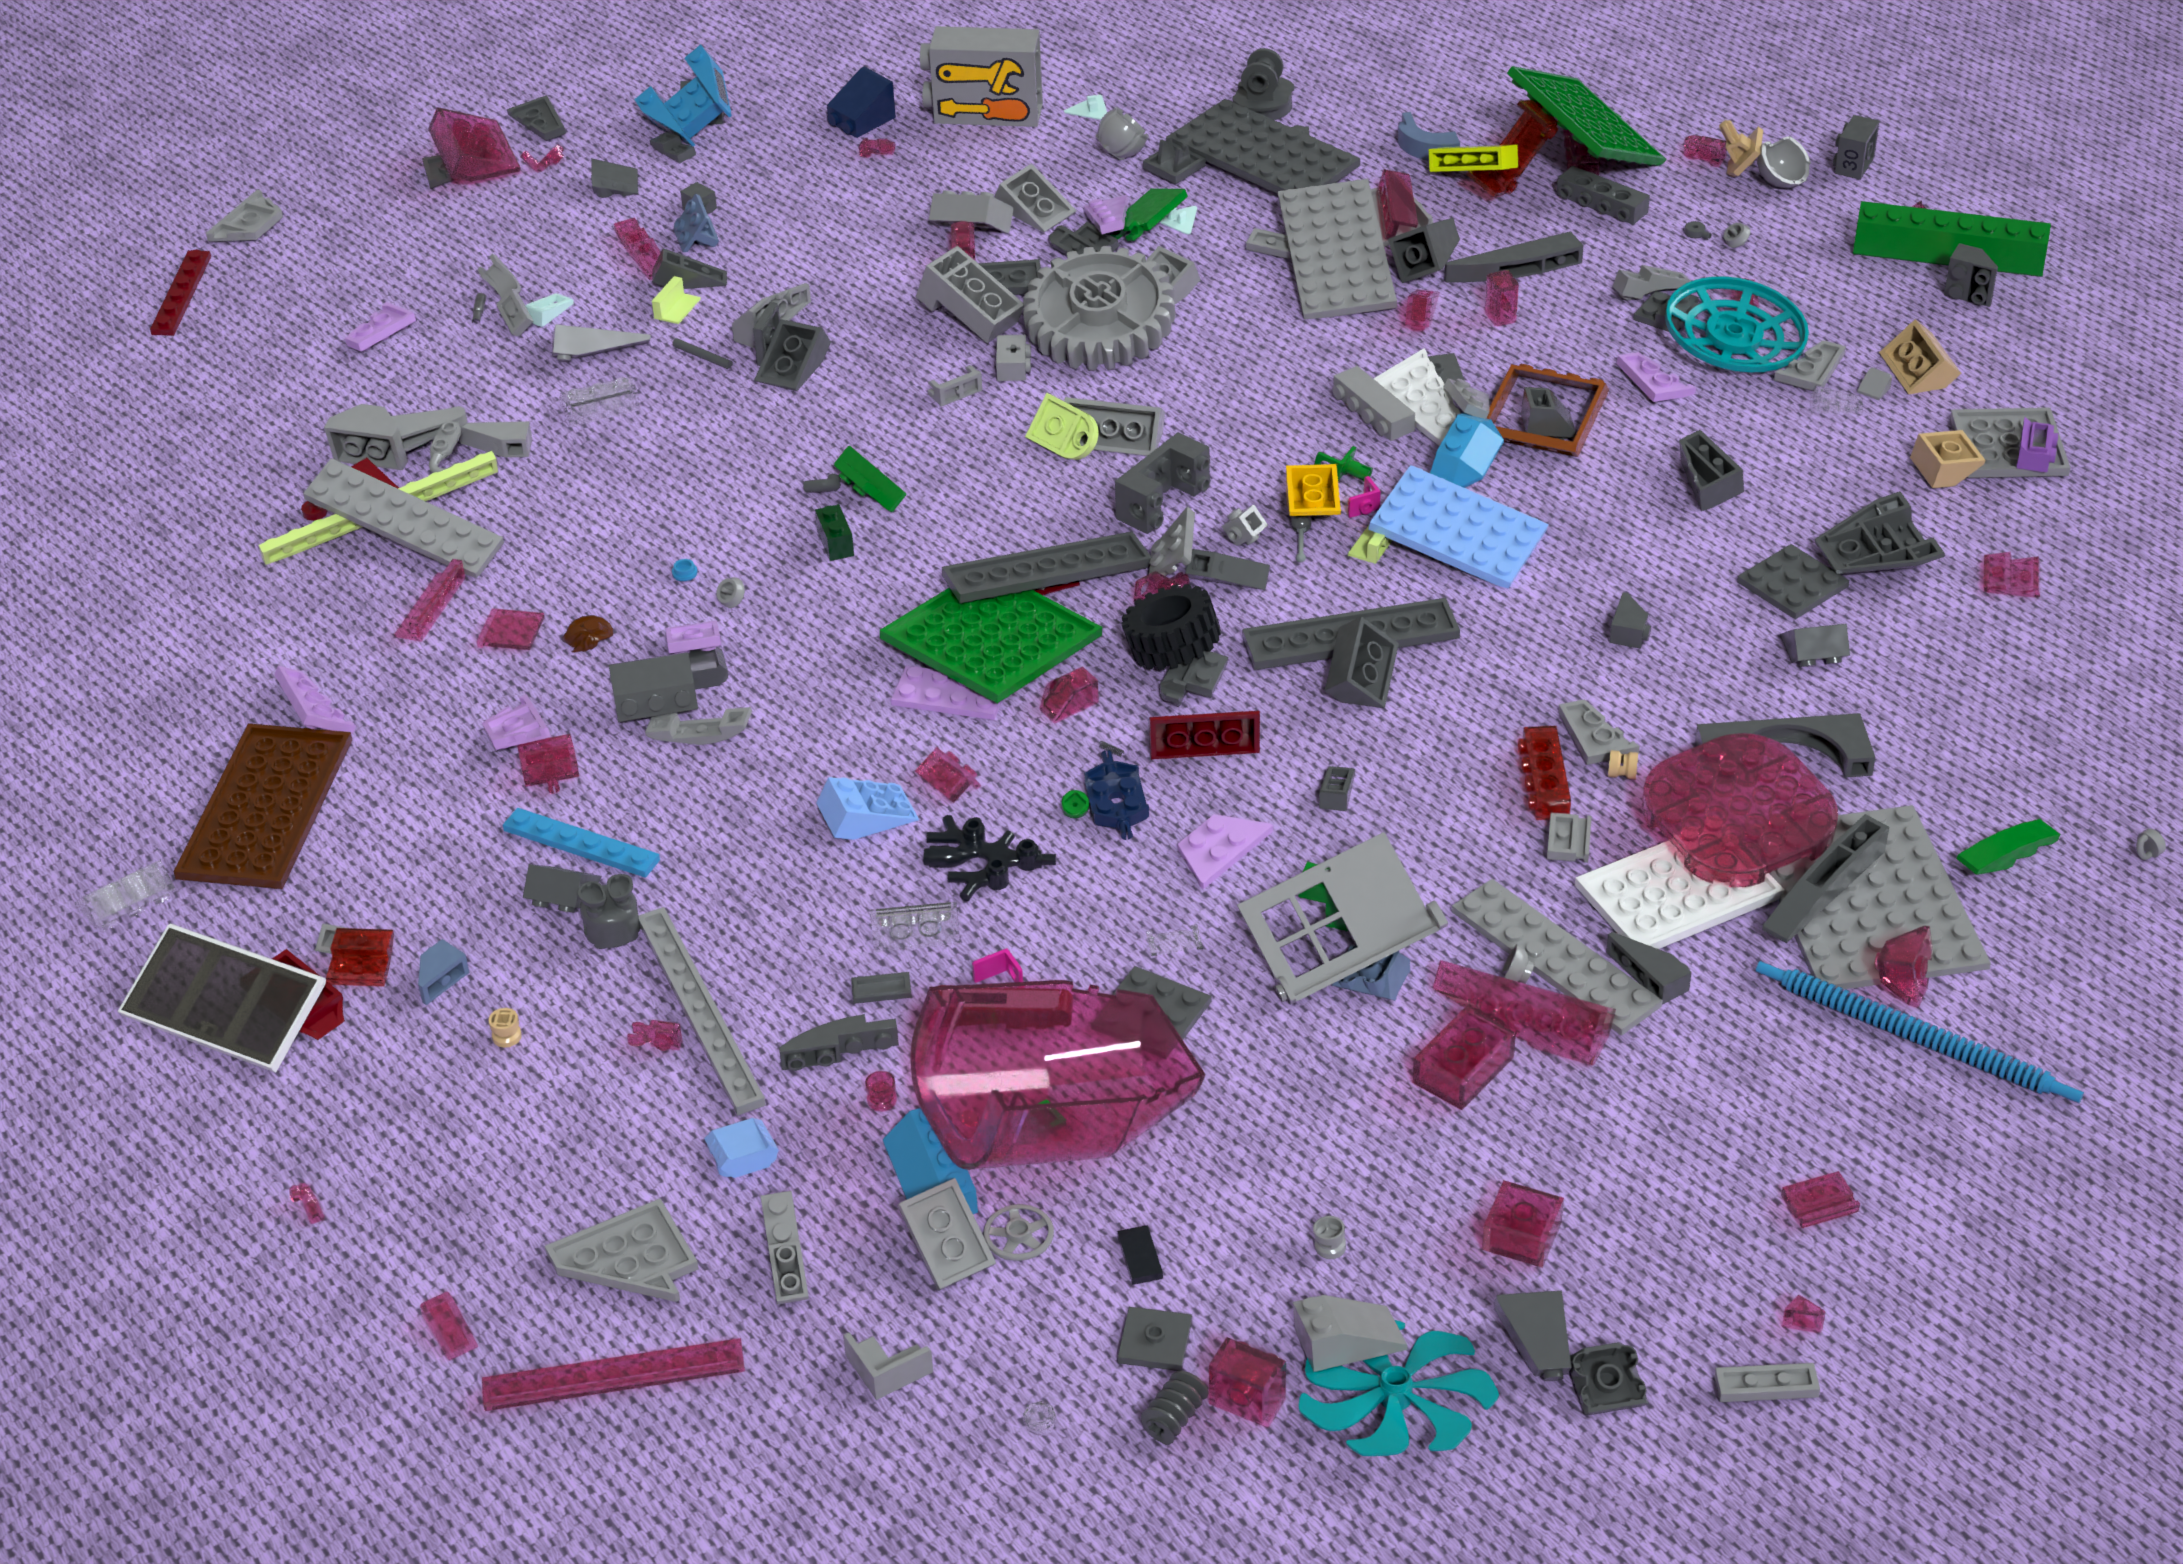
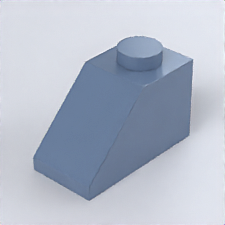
(440, 969)

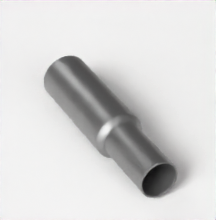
(479, 306)

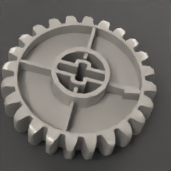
(1099, 308)

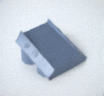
(1380, 978)

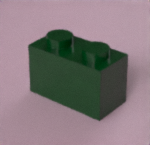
(834, 532)

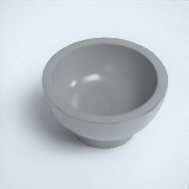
(1518, 965)

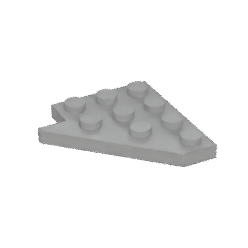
(628, 1252)

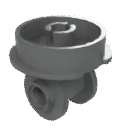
(1262, 86)

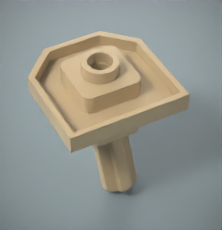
(1741, 148)

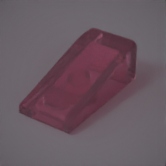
(448, 1325)

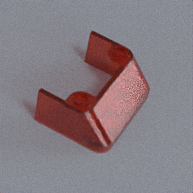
(1529, 135)

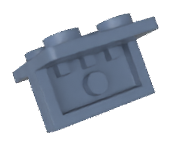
(695, 226)

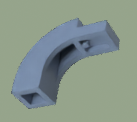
(1418, 142)

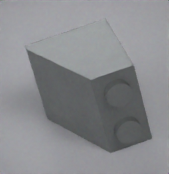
(1424, 249)

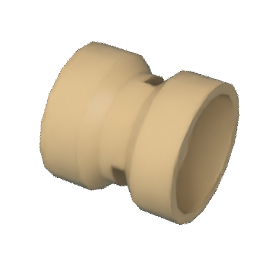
(1629, 763)
(505, 1027)

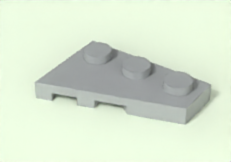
(1814, 367)

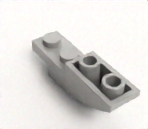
(784, 1247)

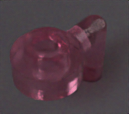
(553, 155)

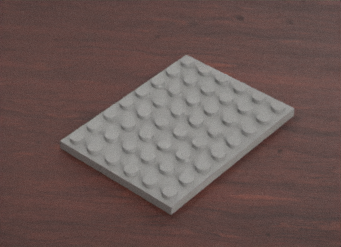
(1888, 899)

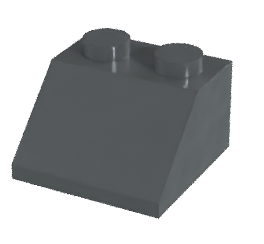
(1817, 643)
(555, 886)

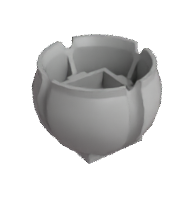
(1121, 134)

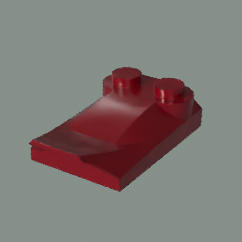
(328, 1008)

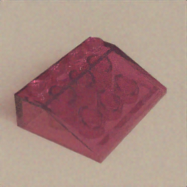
(471, 146)

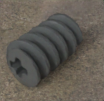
(1173, 1406)

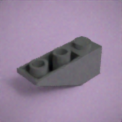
(1227, 569)

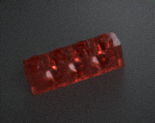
(1545, 771)

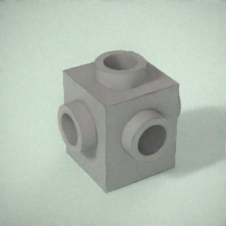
(1244, 525)

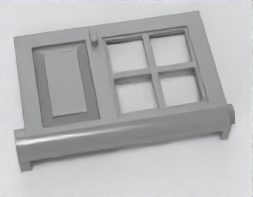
(1370, 897)

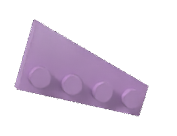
(1107, 214)
(309, 704)

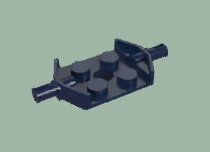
(1111, 781)

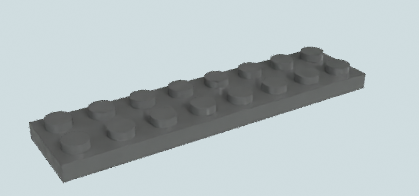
(1046, 567)
(1316, 637)

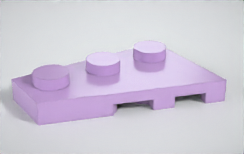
(380, 327)
(1651, 379)

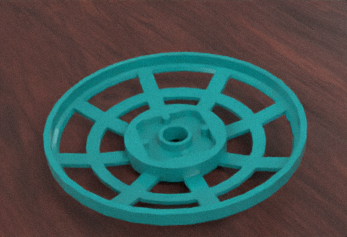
(1748, 330)

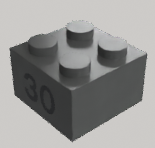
(1856, 147)

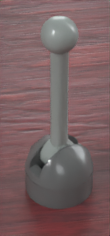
(1301, 525)

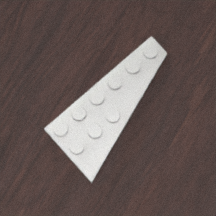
(1422, 391)

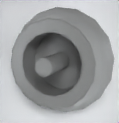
(1736, 235)
(730, 592)

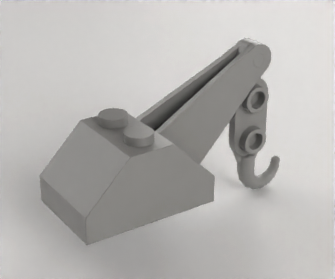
(385, 439)

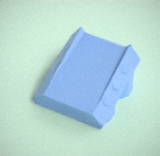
(742, 1148)

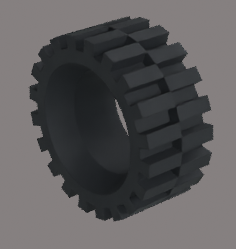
(1171, 627)

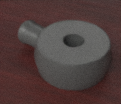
(1696, 230)

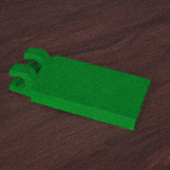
(1149, 211)

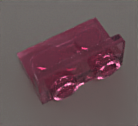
(946, 774)

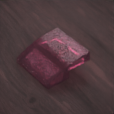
(2011, 576)

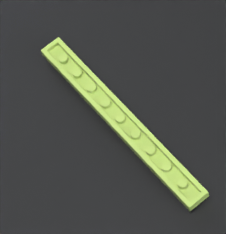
(335, 525)

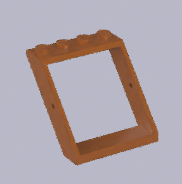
(1544, 442)

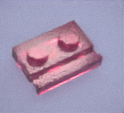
(1820, 1199)

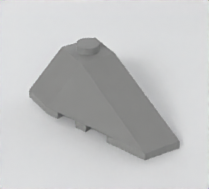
(789, 301)
(580, 341)

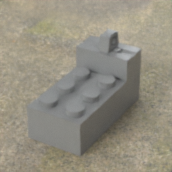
(969, 294)

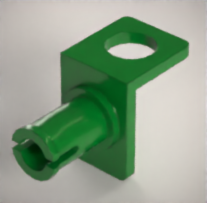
(1346, 465)

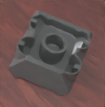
(613, 179)
(708, 668)
(1608, 1378)

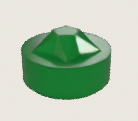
(1075, 804)

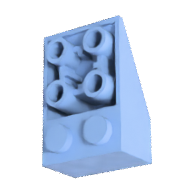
(863, 807)

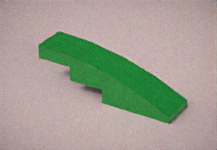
(2005, 847)

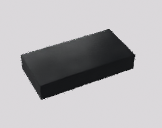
(1140, 1255)

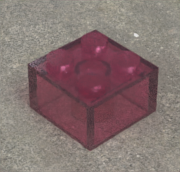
(1523, 1223)
(1247, 1382)

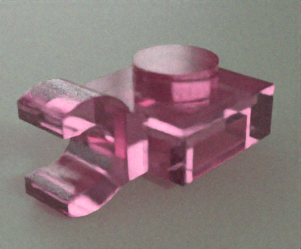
(659, 1033)

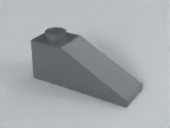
(693, 272)
(1650, 967)

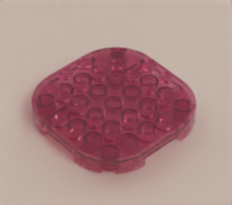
(1739, 808)

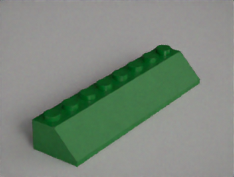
(1934, 235)

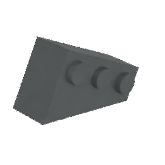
(1709, 470)

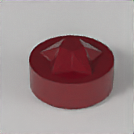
(313, 512)

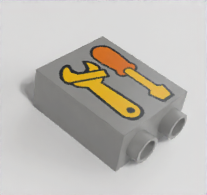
(983, 76)

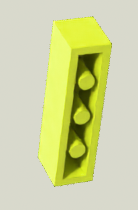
(1473, 158)

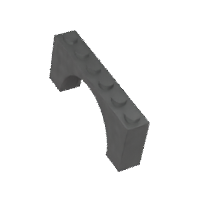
(1837, 736)

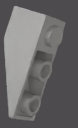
(501, 438)

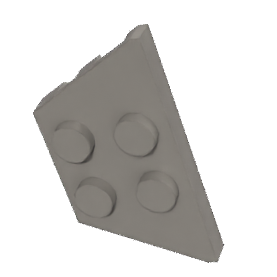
(247, 220)
(1174, 545)

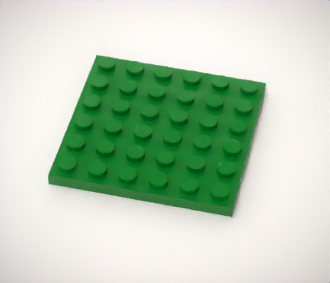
(1585, 116)
(991, 641)

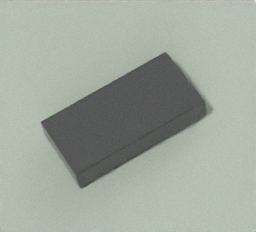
(881, 987)

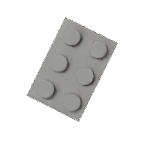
(946, 1234)

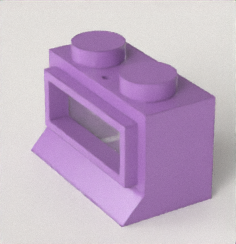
(2037, 446)

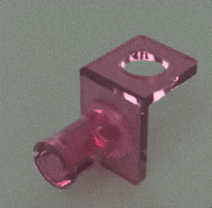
(1156, 581)

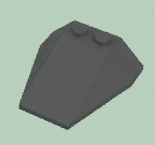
(1878, 539)

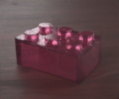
(1463, 1058)

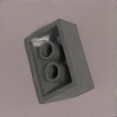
(1361, 664)
(653, 686)

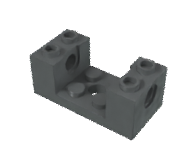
(1175, 463)

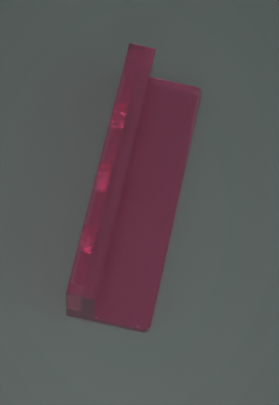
(1396, 202)
(432, 602)

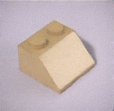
(1945, 457)

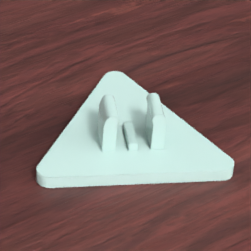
(1091, 108)
(1181, 219)

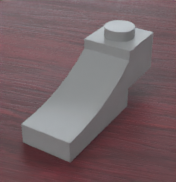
(1648, 280)

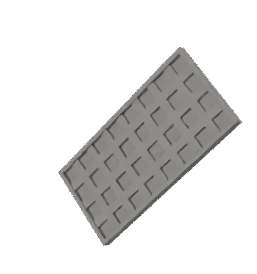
(1336, 249)

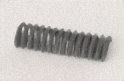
(1111, 746)

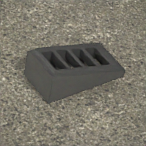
(1336, 796)

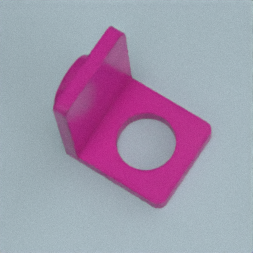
(1365, 502)
(996, 964)

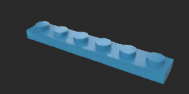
(581, 842)

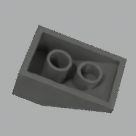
(793, 355)

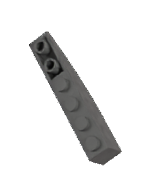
(1520, 259)
(1828, 877)

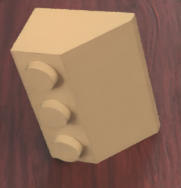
(1919, 360)

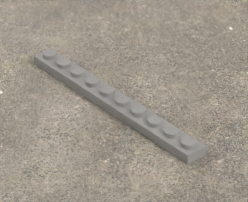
(701, 1012)

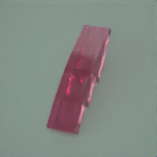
(638, 244)

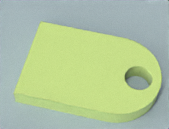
(1060, 428)

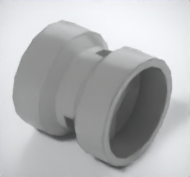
(1329, 1237)

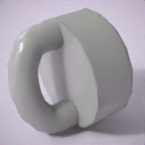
(2151, 843)

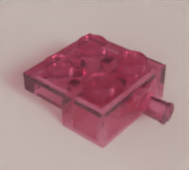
(548, 761)

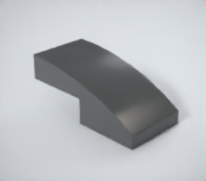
(671, 146)

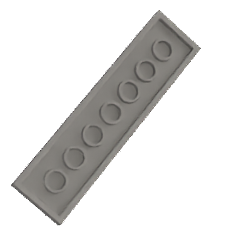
(403, 517)
(1556, 954)

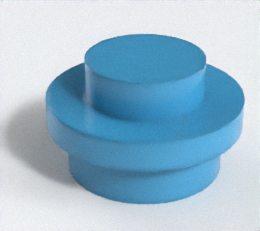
(684, 570)

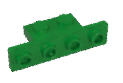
(868, 479)

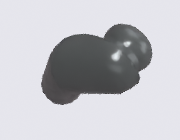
(830, 484)

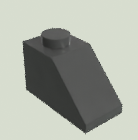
(1629, 623)

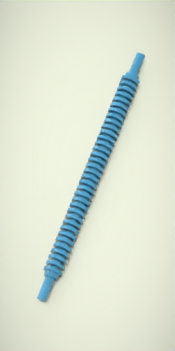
(1915, 1029)

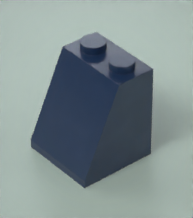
(862, 103)

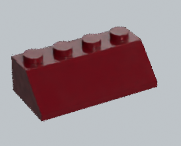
(1204, 734)

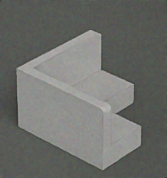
(886, 1374)

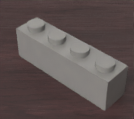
(1374, 403)

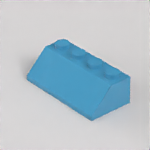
(922, 1160)

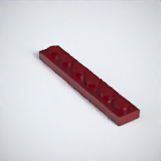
(180, 293)

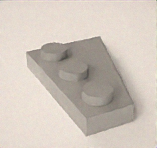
(1468, 399)
(1591, 732)

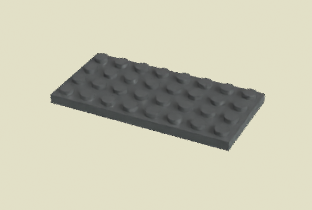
(1263, 149)

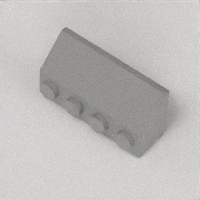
(1123, 426)

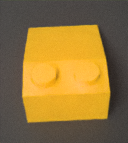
(1312, 490)

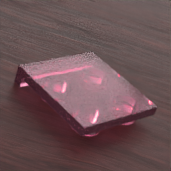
(510, 629)

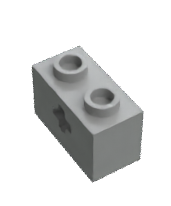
(1012, 357)

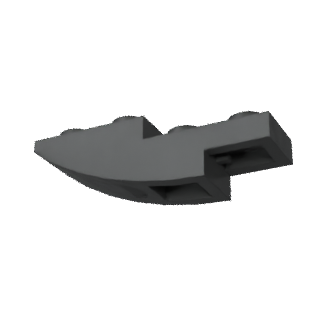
(826, 1042)

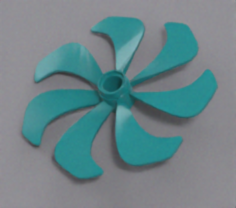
(1395, 1391)

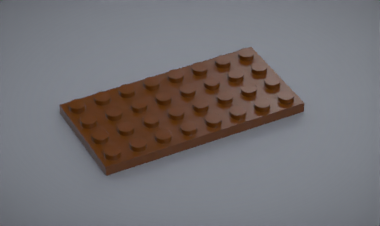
(263, 806)

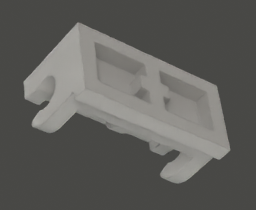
(956, 388)

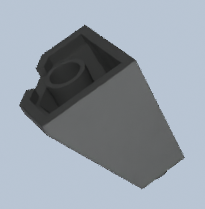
(1538, 1330)

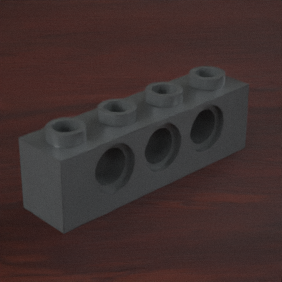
(1603, 195)

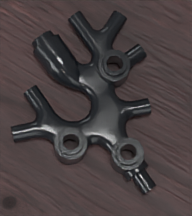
(973, 845)

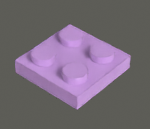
(693, 636)

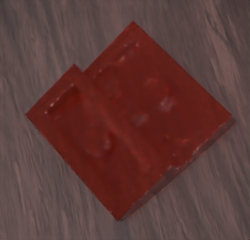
(360, 957)

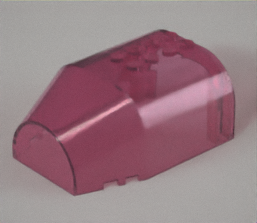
(1004, 1047)

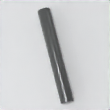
(701, 353)

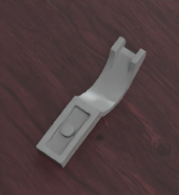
(511, 304)

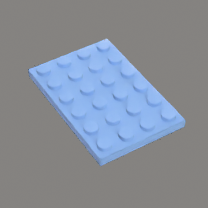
(1458, 527)

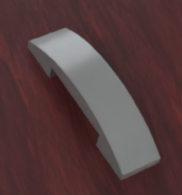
(698, 732)

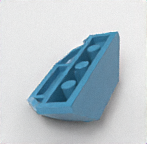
(1467, 450)

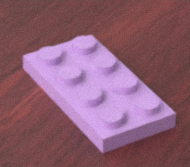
(939, 693)

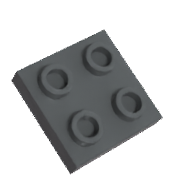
(1173, 161)

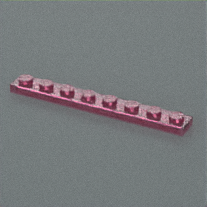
(612, 1374)

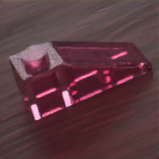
(1421, 308)

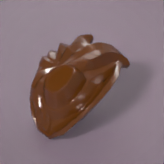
(586, 632)

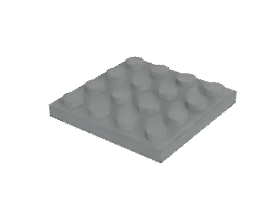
(1997, 438)

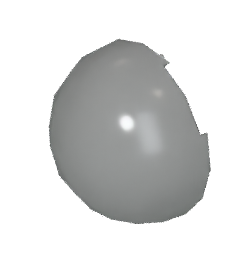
(1783, 163)

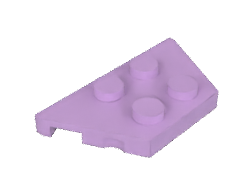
(516, 725)
(1220, 844)

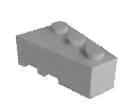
(979, 209)

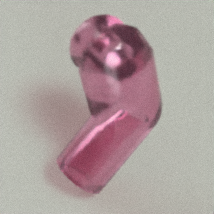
(309, 1201)

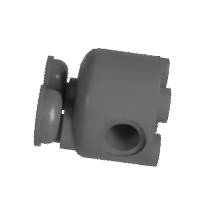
(609, 912)

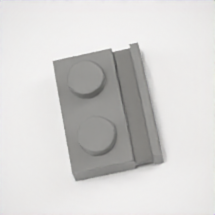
(1569, 837)

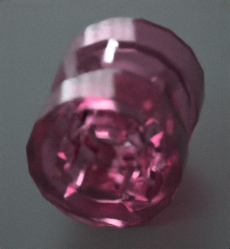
(881, 1091)

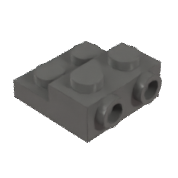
(1654, 310)

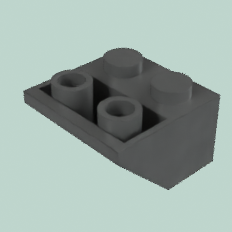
(1971, 275)
(1545, 414)

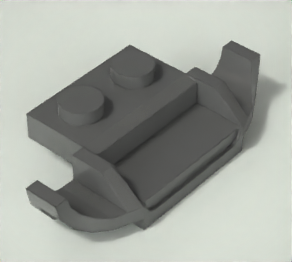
(1086, 236)
(1197, 677)

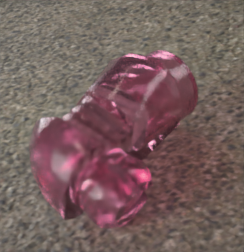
(878, 146)

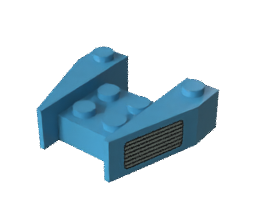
(692, 105)

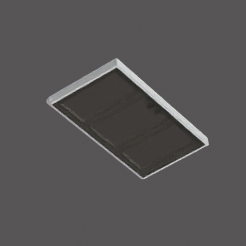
(222, 997)

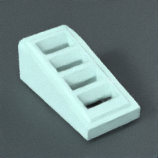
(545, 309)

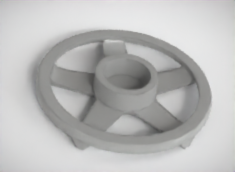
(1018, 1231)

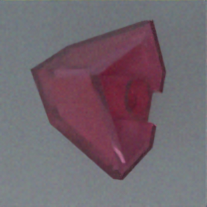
(1069, 695)
(1905, 964)

